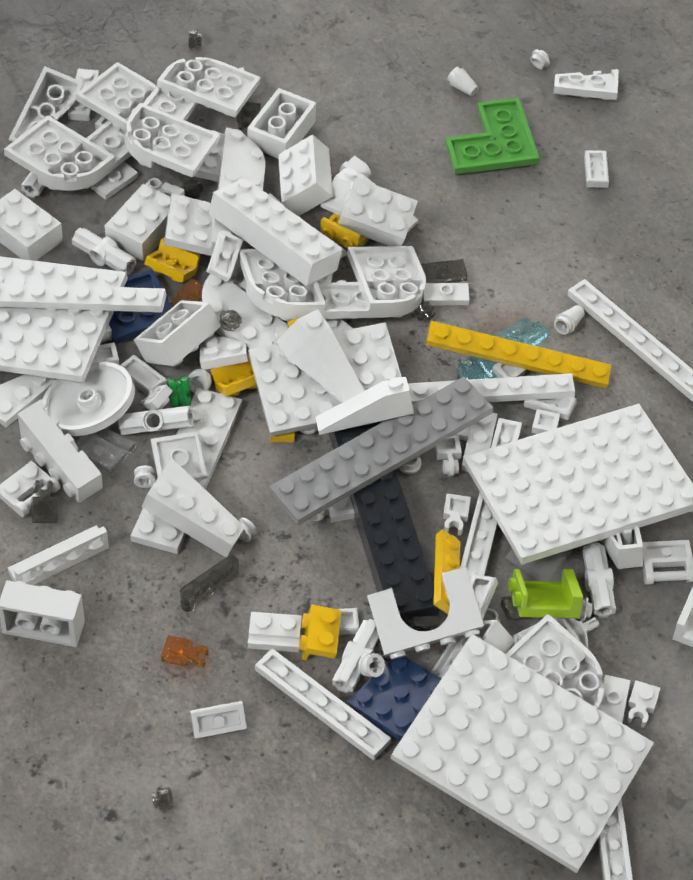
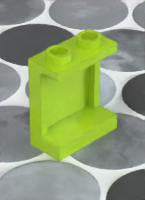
(545, 597)

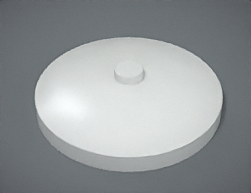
(92, 403)

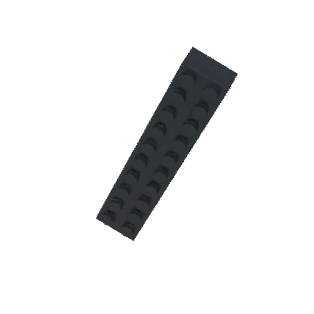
(390, 539)

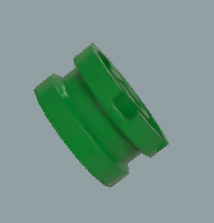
(180, 392)

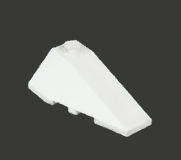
(50, 97)
(340, 190)
(316, 351)
(376, 404)

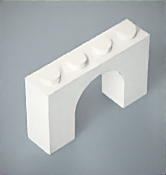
(462, 619)

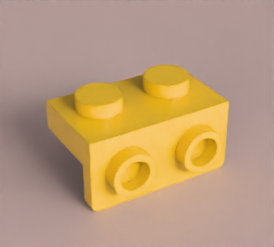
(341, 234)
(174, 262)
(233, 378)
(321, 632)

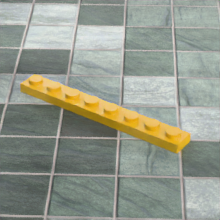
(517, 354)

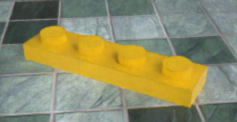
(446, 559)

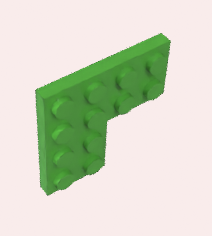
(503, 145)

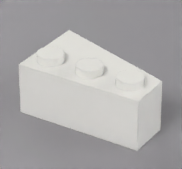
(625, 548)

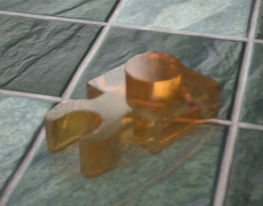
(190, 292)
(181, 650)

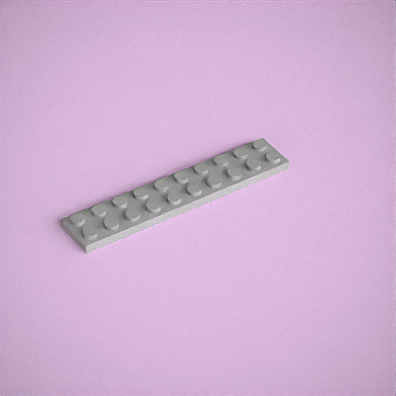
(380, 451)

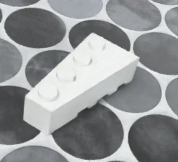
(58, 452)
(193, 510)

